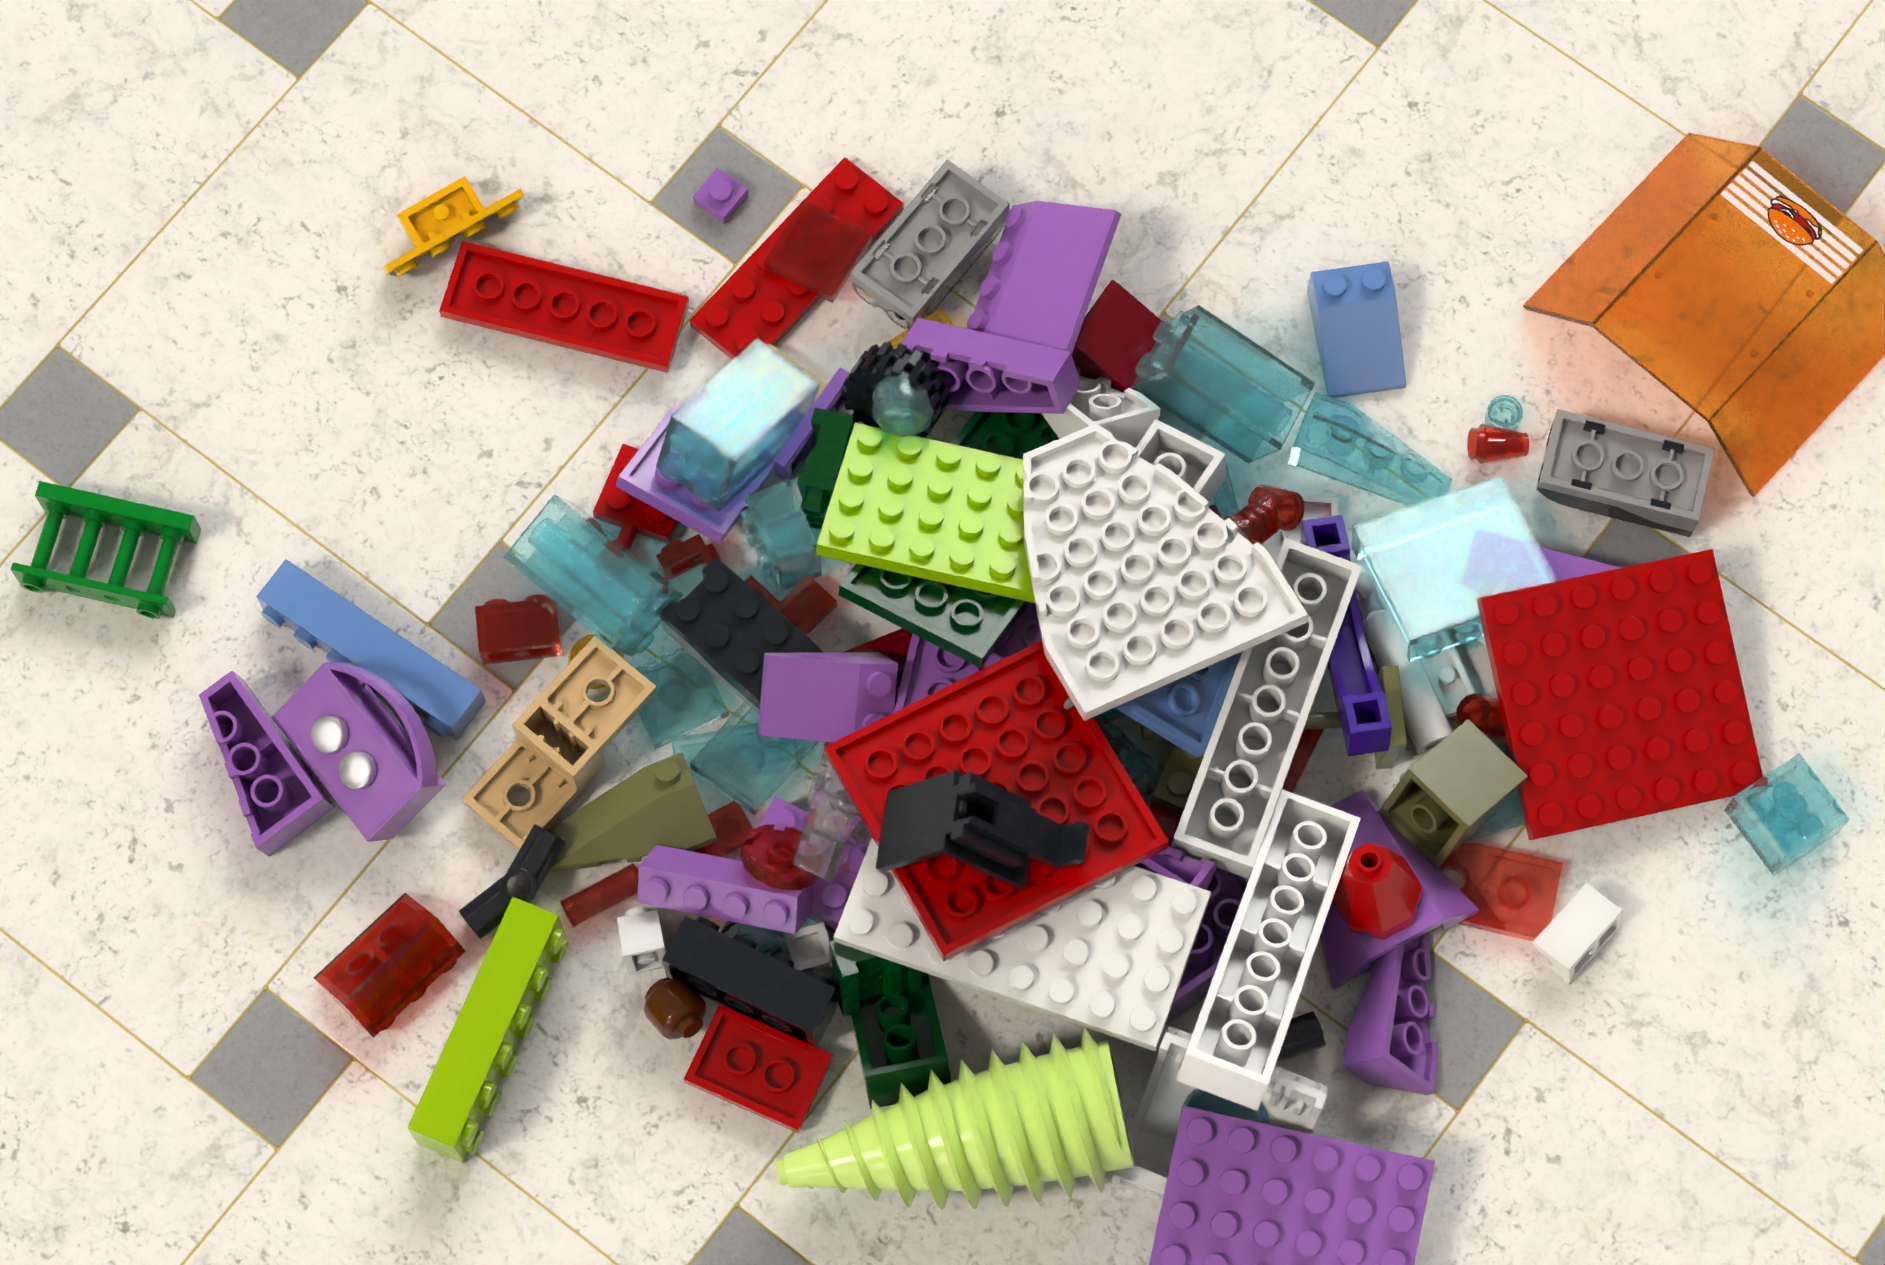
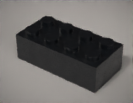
(750, 981)

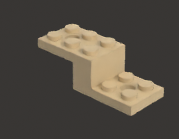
(560, 743)

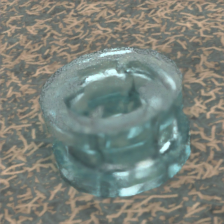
(1500, 403)

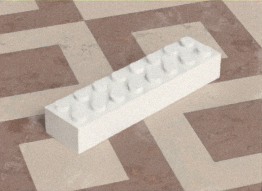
(1265, 717)
(1268, 950)

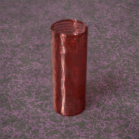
(571, 903)

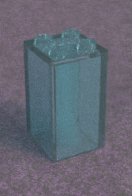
(1222, 384)
(736, 424)
(592, 576)

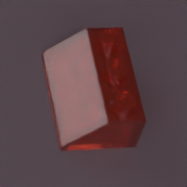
(390, 964)

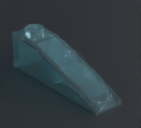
(1358, 451)

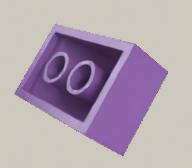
(825, 693)

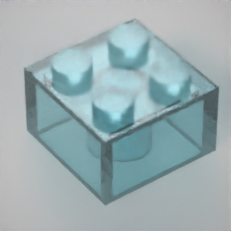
(782, 536)
(1786, 814)

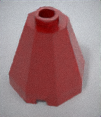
(1377, 892)

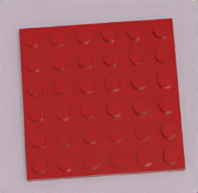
(1620, 693)
(1018, 735)

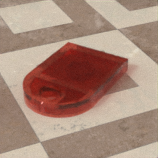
(1508, 888)

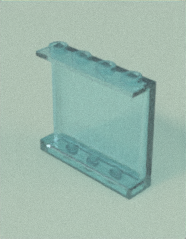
(1446, 555)

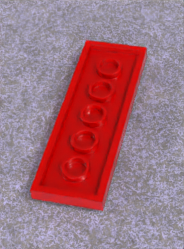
(767, 305)
(564, 306)

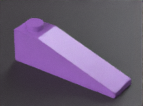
(1390, 1028)

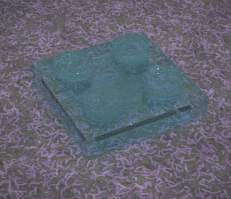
(683, 700)

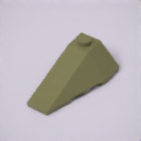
(634, 816)

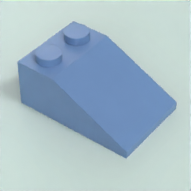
(1357, 329)

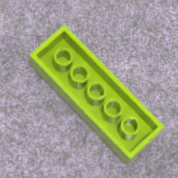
(489, 1030)

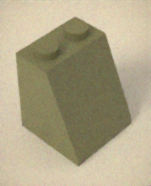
(1452, 792)

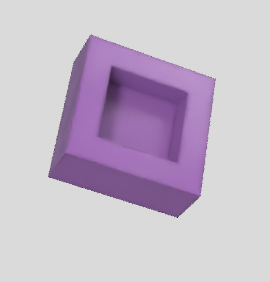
(720, 195)

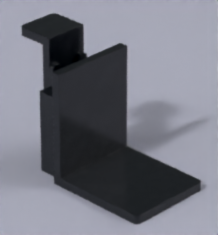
(975, 826)

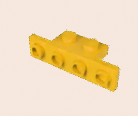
(444, 216)

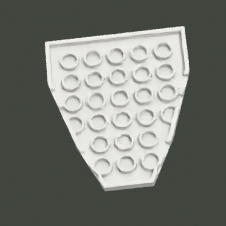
(1138, 573)

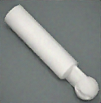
(1421, 707)

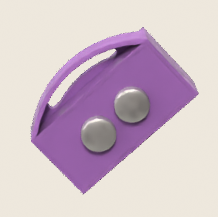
(362, 747)

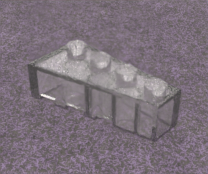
(829, 824)

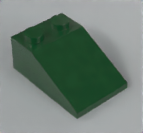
(899, 1044)

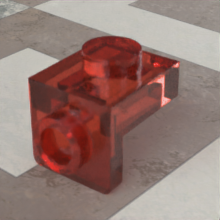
(684, 555)

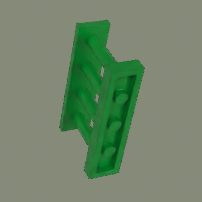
(97, 512)

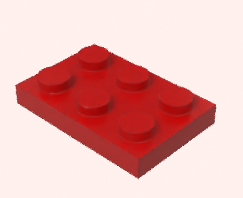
(758, 1068)

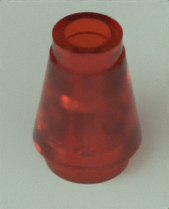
(1496, 444)

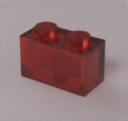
(519, 629)

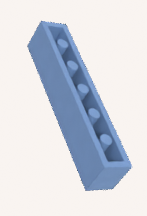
(353, 636)

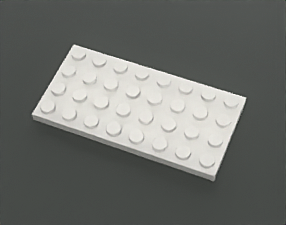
(1091, 960)

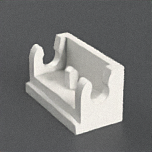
(1578, 933)

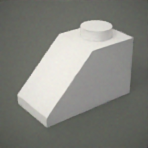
(641, 940)

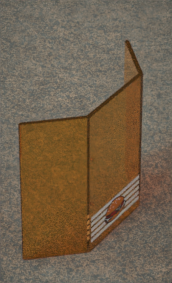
(1733, 296)

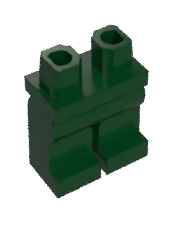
(824, 463)
(864, 975)

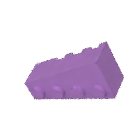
(994, 370)
(268, 775)

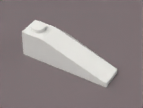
(1095, 402)

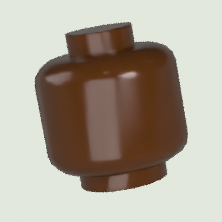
(674, 1008)

